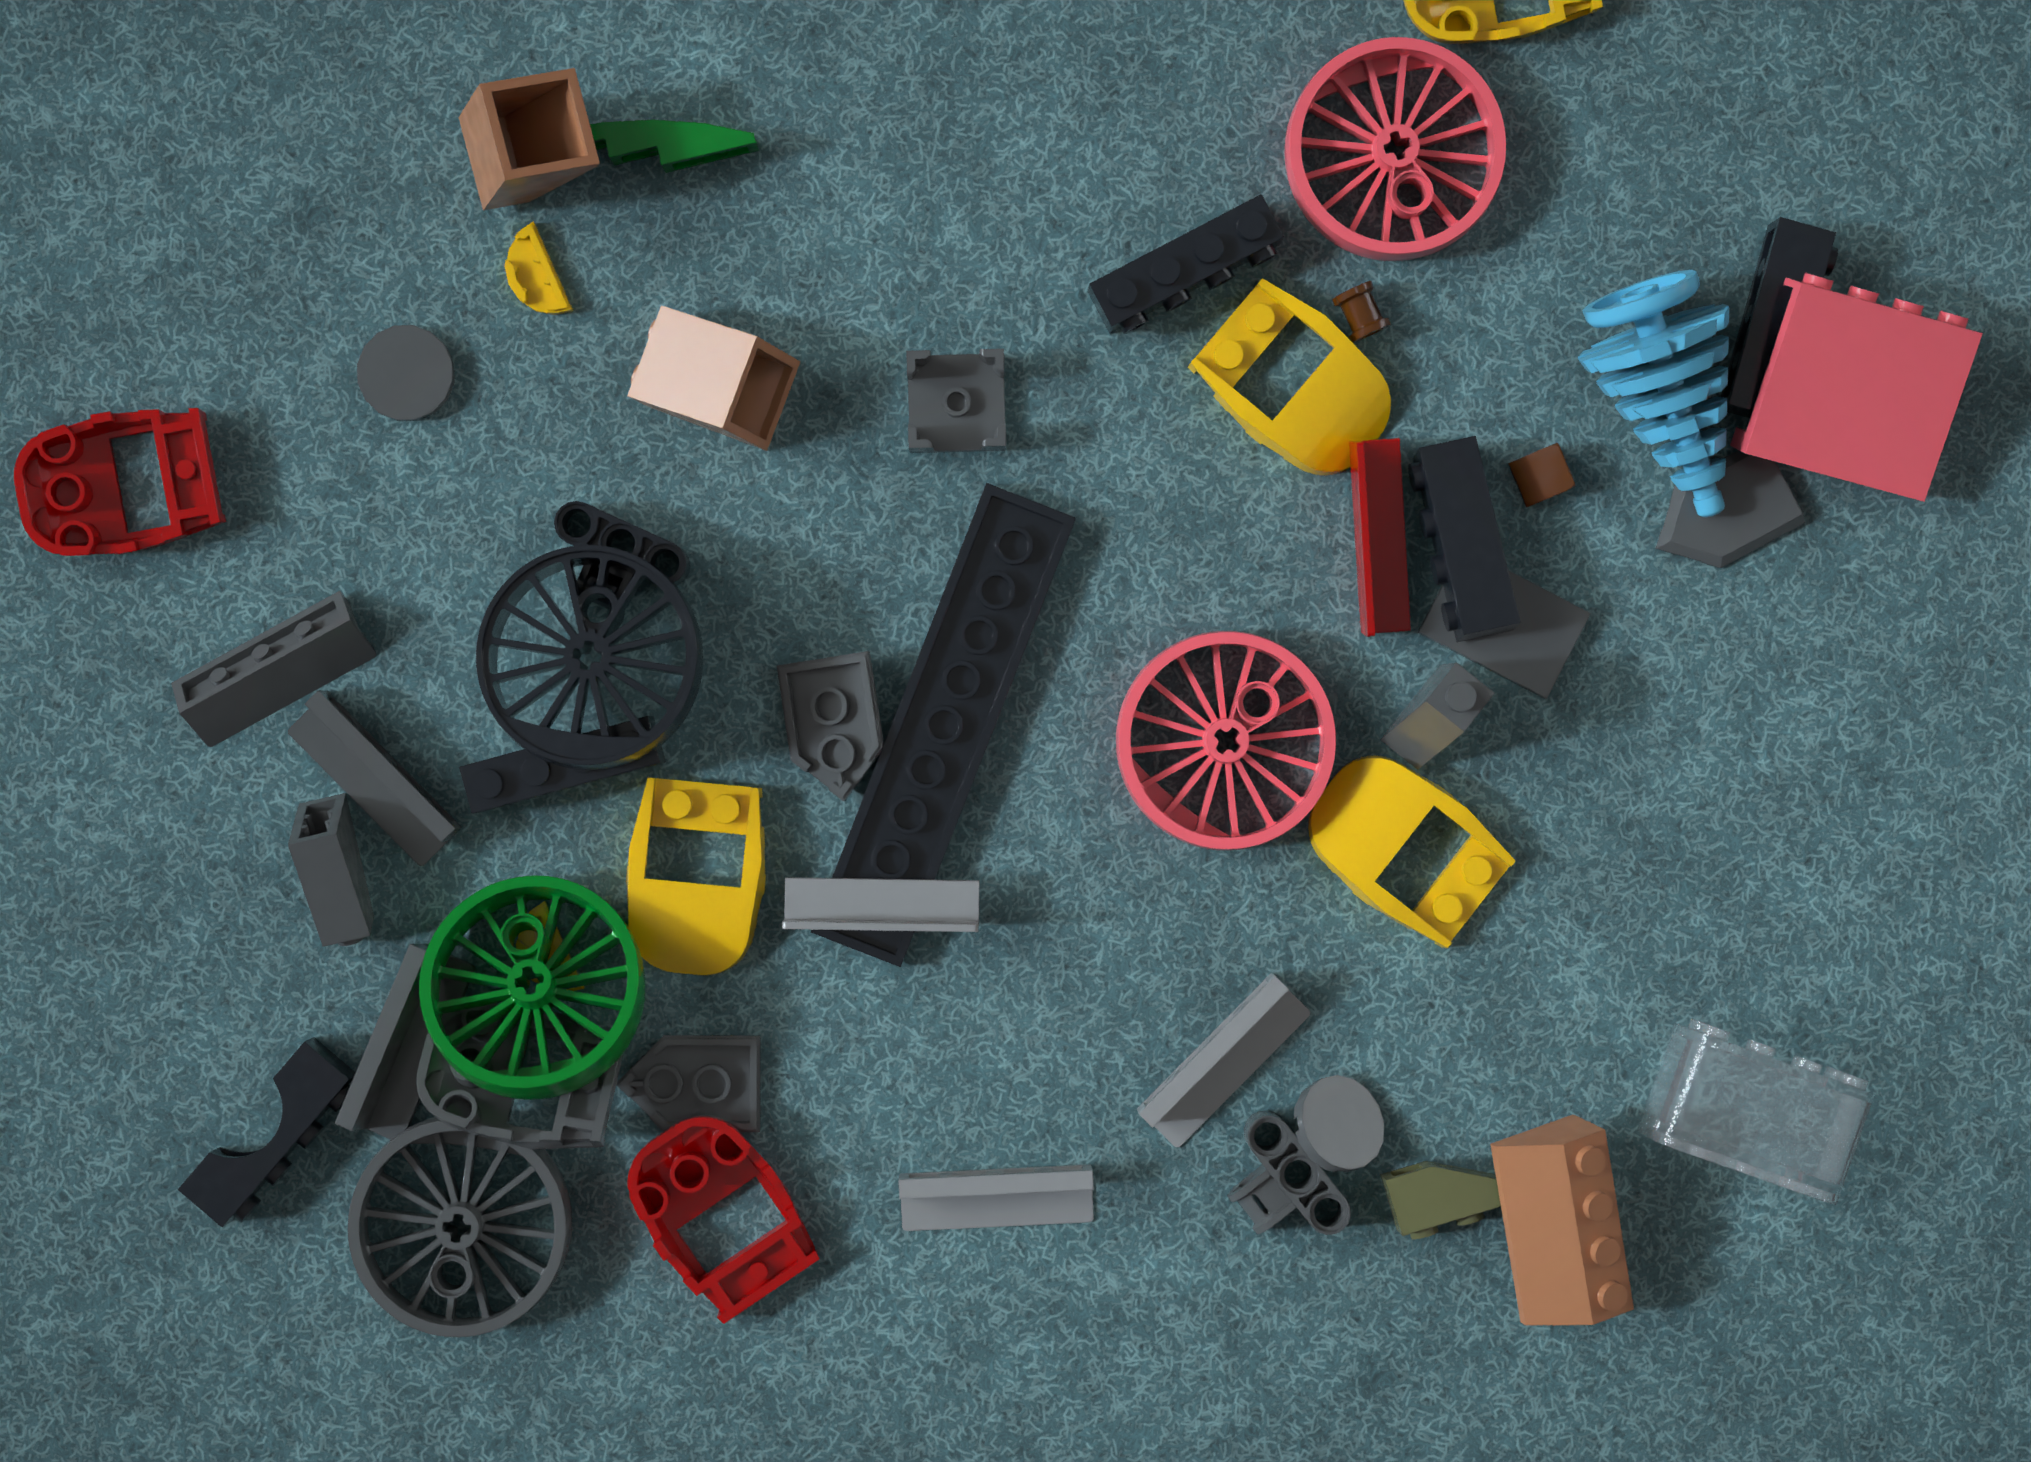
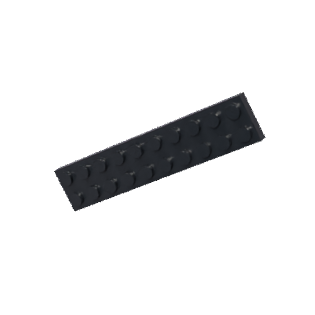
(952, 701)

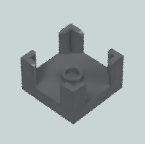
(956, 402)

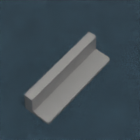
(881, 904)
(1223, 1061)
(996, 1197)

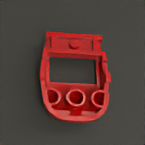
(73, 491)
(690, 1172)

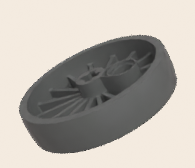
(457, 1247)

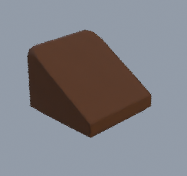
(1542, 475)

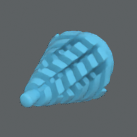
(1667, 376)

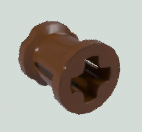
(1361, 311)

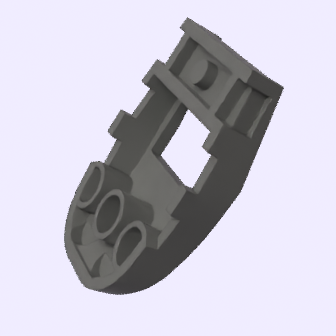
(467, 1107)

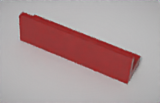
(1380, 536)

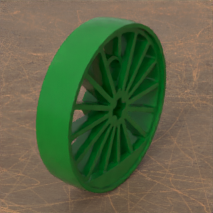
(548, 1078)

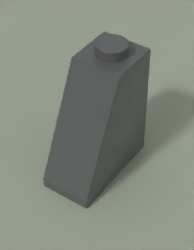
(1437, 714)
(331, 870)

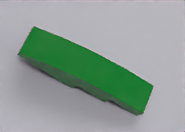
(676, 142)

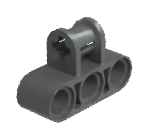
(1275, 1192)

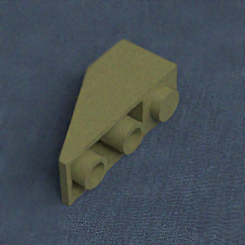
(1436, 1194)

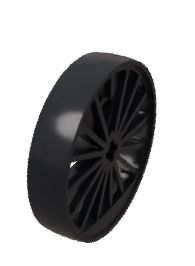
(573, 748)

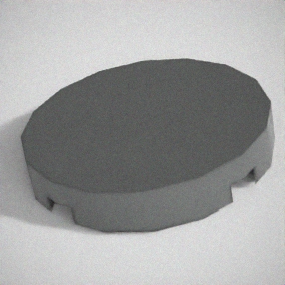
(405, 373)
(1339, 1124)

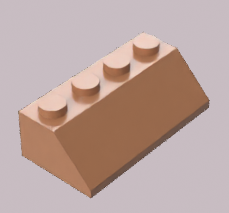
(1562, 1224)

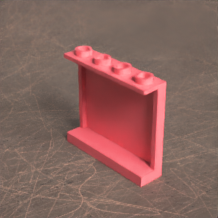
(1860, 388)

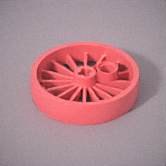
(1366, 64)
(1168, 811)

